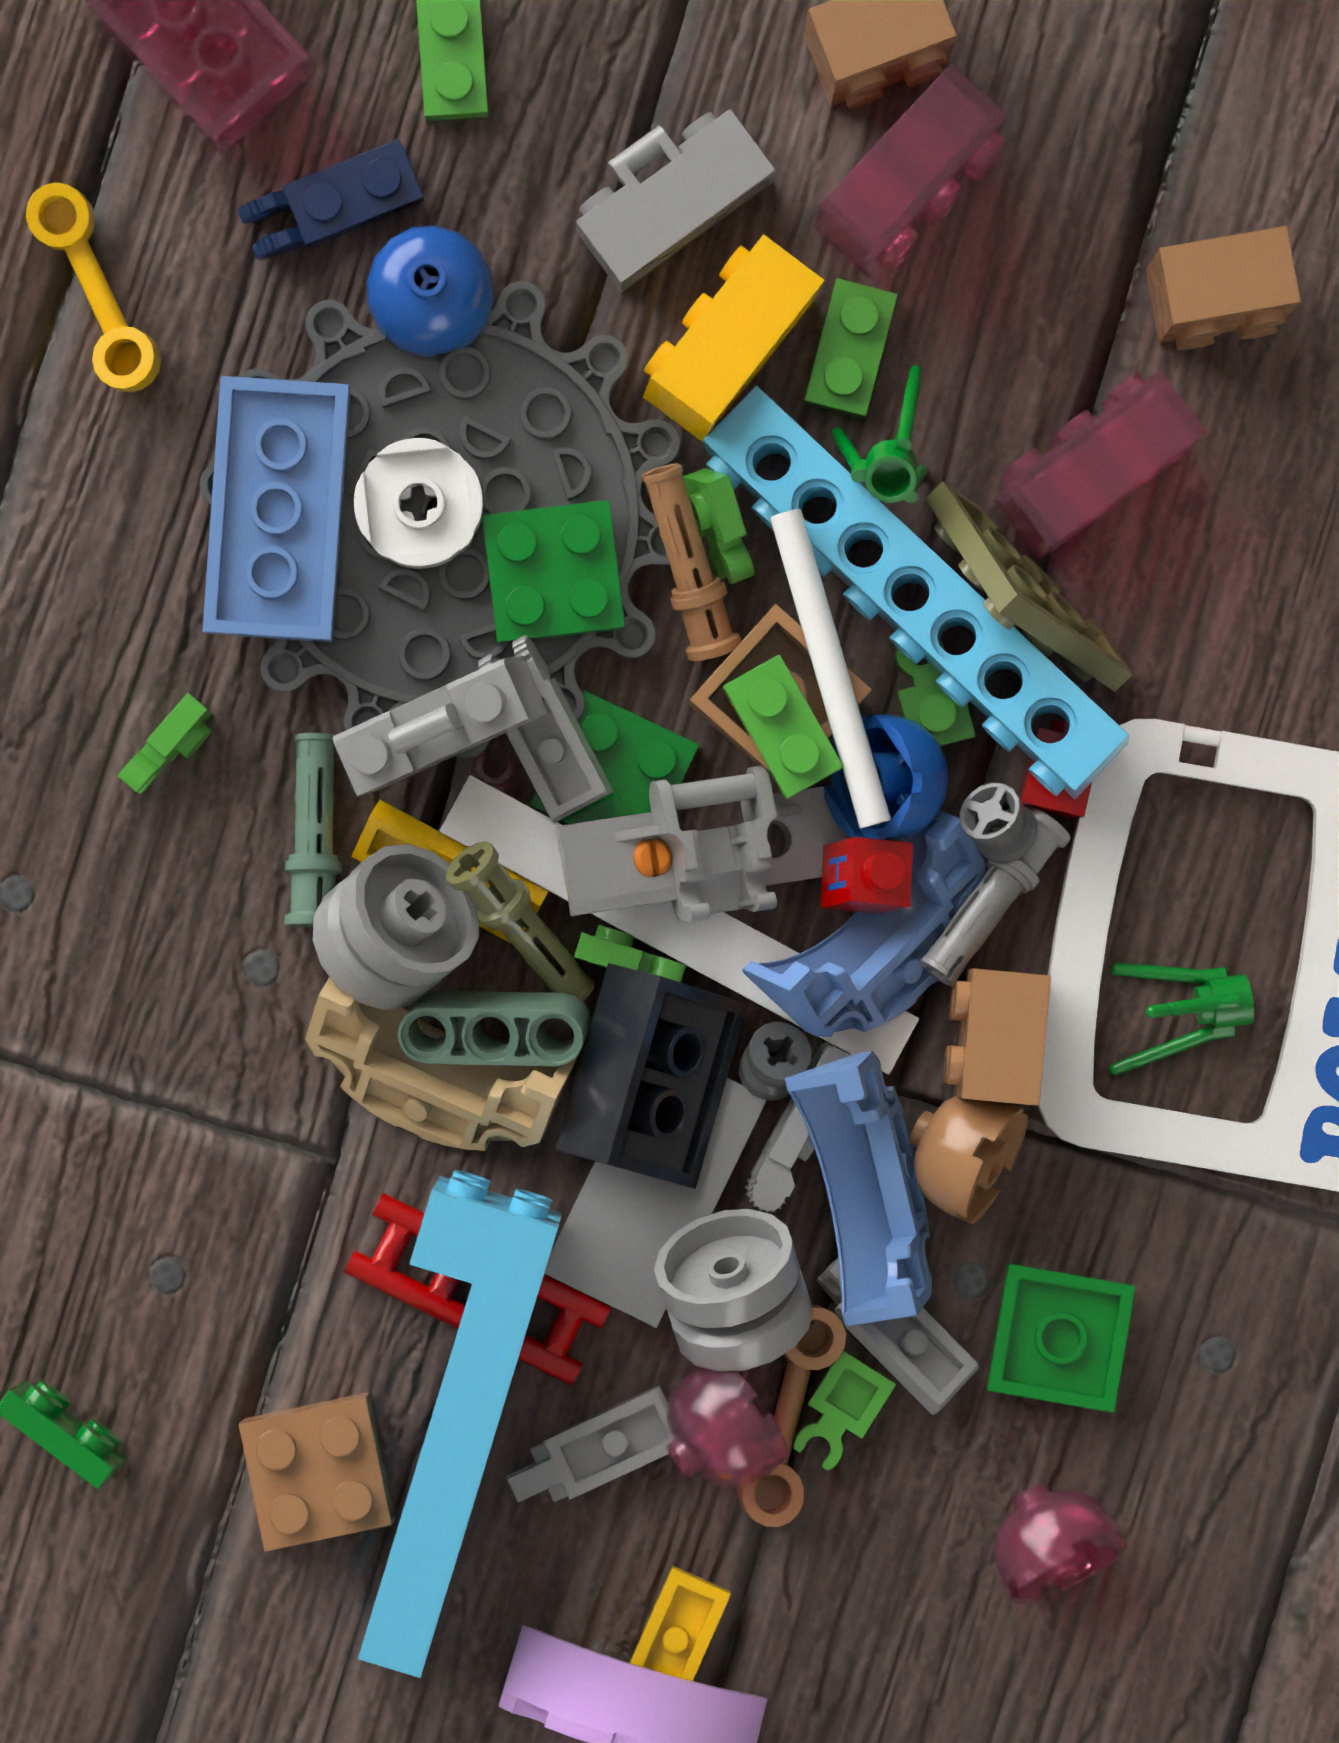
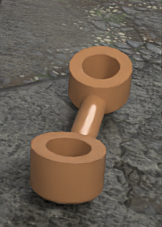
(780, 1494)

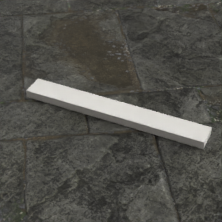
(712, 946)

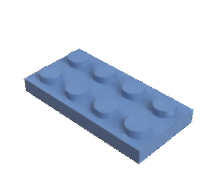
(276, 509)

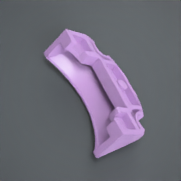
(619, 1701)

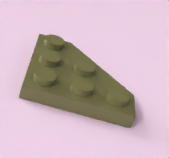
(1023, 592)

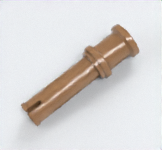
(696, 591)

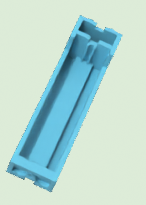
(503, 1252)

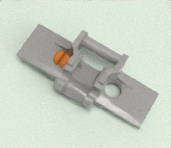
(703, 871)

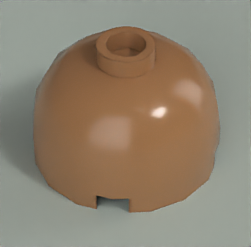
(964, 1153)

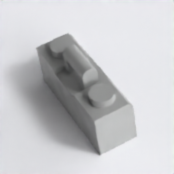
(699, 187)
(439, 725)

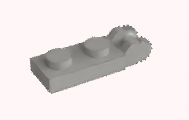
(555, 745)
(789, 1139)

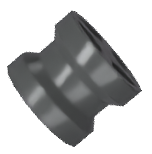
(998, 806)
(766, 1074)

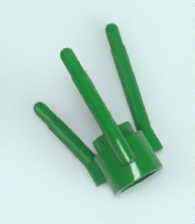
(891, 464)
(1220, 1003)

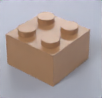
(876, 44)
(1223, 287)
(770, 637)
(998, 1036)
(317, 1471)

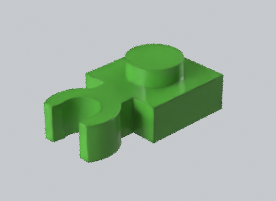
(720, 523)
(930, 705)
(178, 733)
(615, 948)
(849, 1400)

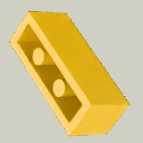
(730, 336)

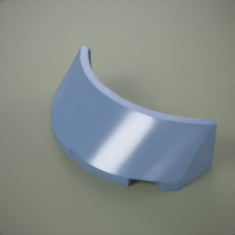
(872, 963)
(869, 1186)

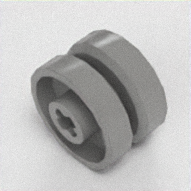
(394, 927)
(733, 1290)

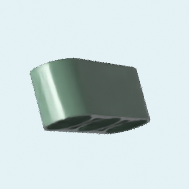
(470, 1045)

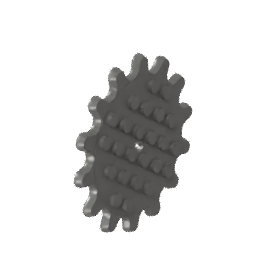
(534, 435)

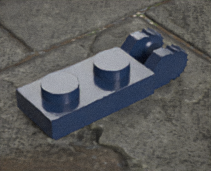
(337, 199)

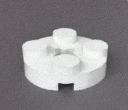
(390, 479)

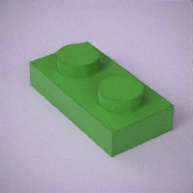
(452, 59)
(850, 348)
(782, 727)

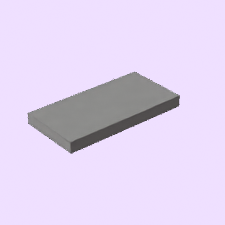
(628, 1216)

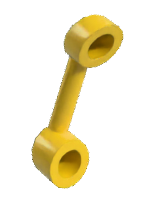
(65, 222)

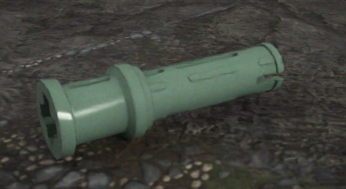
(313, 864)

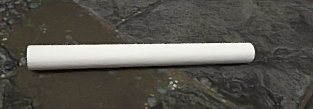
(830, 668)

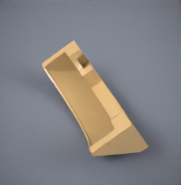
(436, 1101)

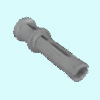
(990, 901)

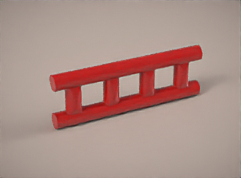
(438, 1301)

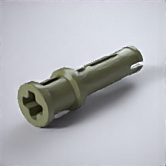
(508, 909)

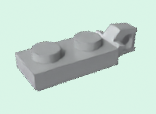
(911, 1349)
(597, 1449)

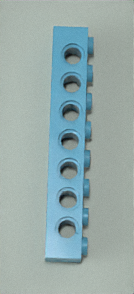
(1093, 739)

